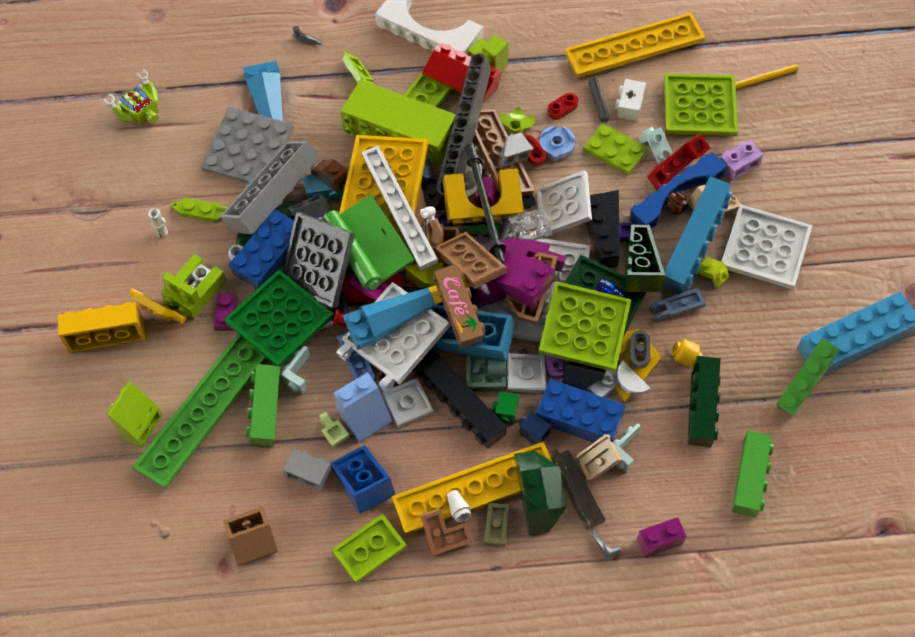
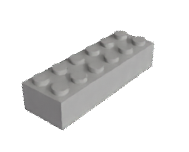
(270, 187)

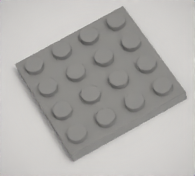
(245, 144)

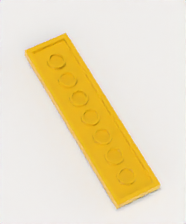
(634, 45)
(477, 485)

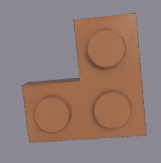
(442, 538)

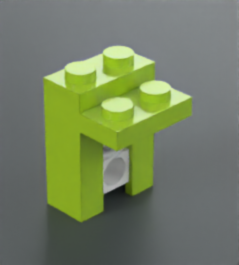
(189, 291)

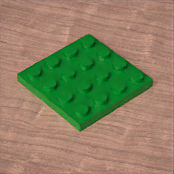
(279, 318)

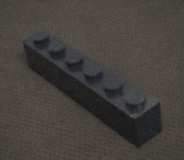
(460, 399)

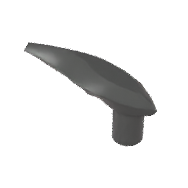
(304, 37)

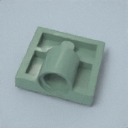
(486, 373)

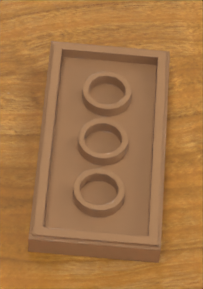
(472, 258)

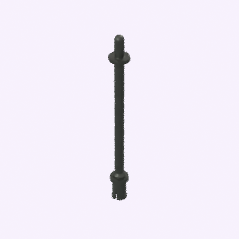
(474, 161)

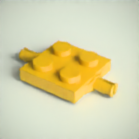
(155, 307)

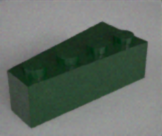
(643, 263)
(704, 401)

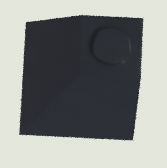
(581, 375)

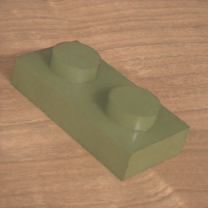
(496, 524)

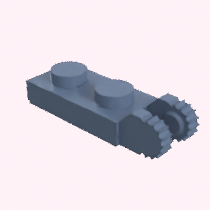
(678, 304)

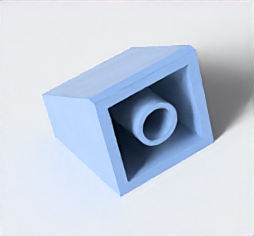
(362, 407)

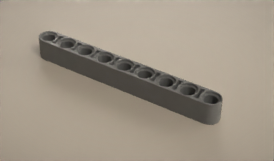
(466, 118)

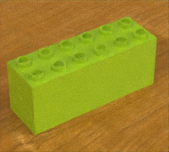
(389, 114)

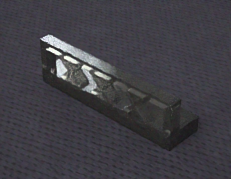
(577, 490)

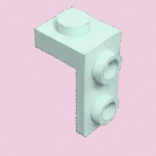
(657, 142)
(289, 372)
(629, 435)

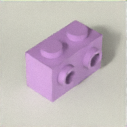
(741, 159)

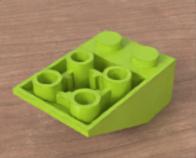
(134, 415)

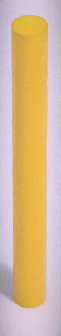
(753, 80)

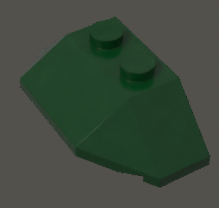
(540, 491)

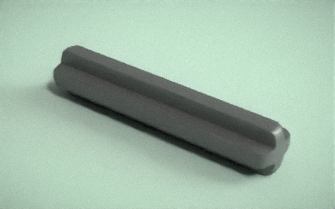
(598, 99)

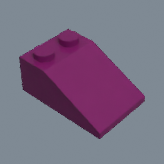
(525, 278)

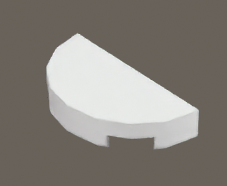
(630, 381)

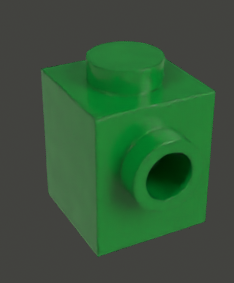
(506, 407)

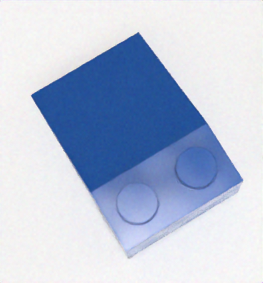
(363, 479)

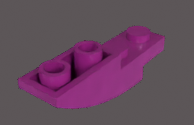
(530, 248)

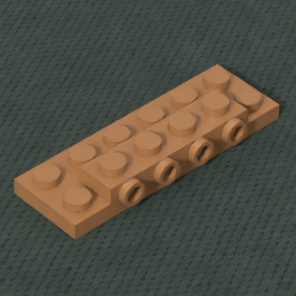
(489, 140)

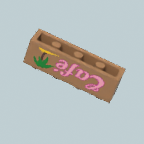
(459, 306)

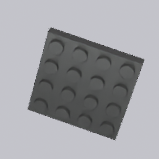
(318, 257)

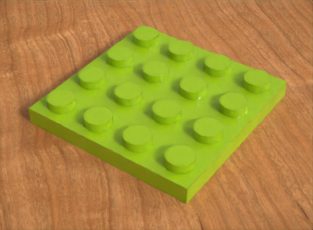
(700, 104)
(585, 326)

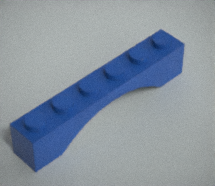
(695, 175)

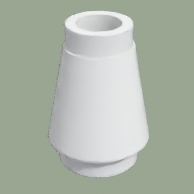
(459, 508)

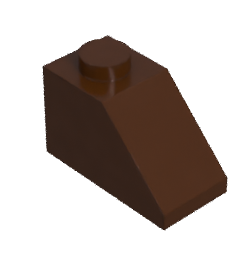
(331, 173)

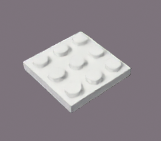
(566, 201)

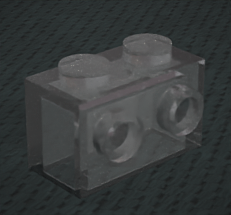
(530, 225)

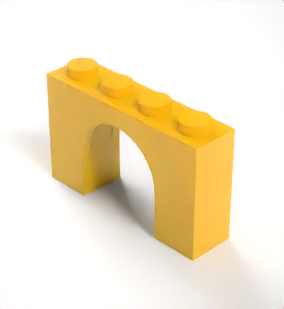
(461, 209)

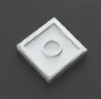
(526, 373)
(407, 403)

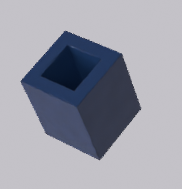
(534, 428)

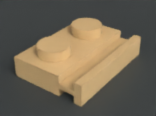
(598, 458)

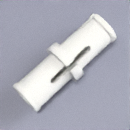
(158, 222)

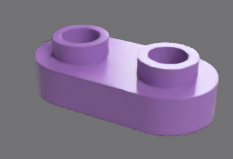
(553, 372)

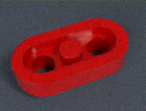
(565, 105)
(537, 151)

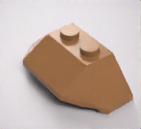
(523, 311)

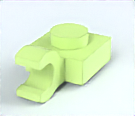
(333, 431)

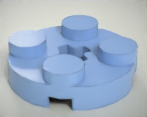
(561, 150)

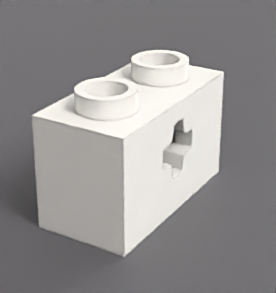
(631, 99)

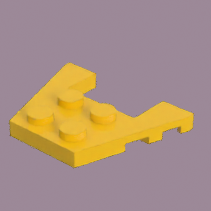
(624, 355)

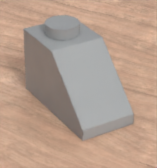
(514, 150)

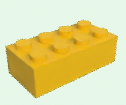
(101, 327)

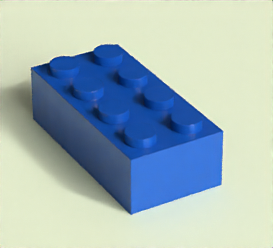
(264, 251)
(580, 412)

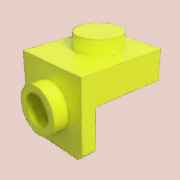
(714, 270)

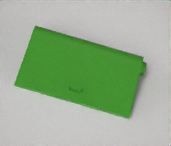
(374, 253)

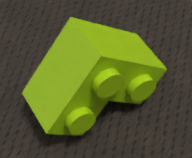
(494, 50)

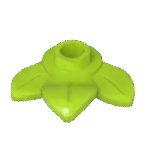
(516, 120)

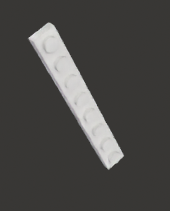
(399, 208)

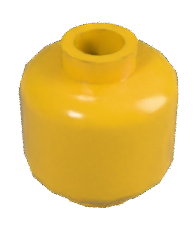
(685, 352)

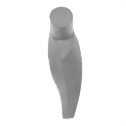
(604, 547)

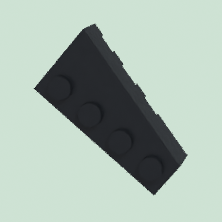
(605, 227)

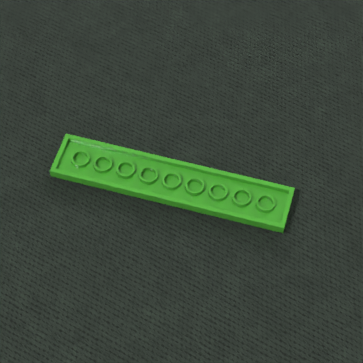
(199, 413)

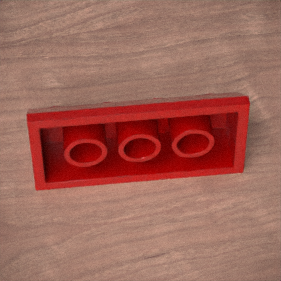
(451, 67)

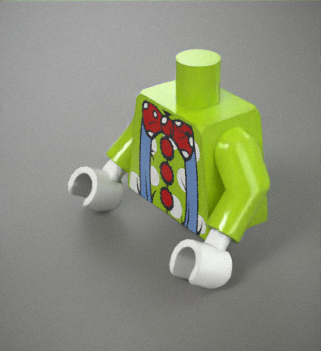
(137, 104)

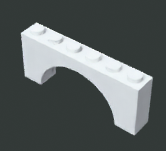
(395, 18)

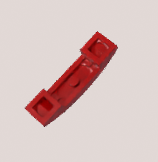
(677, 161)

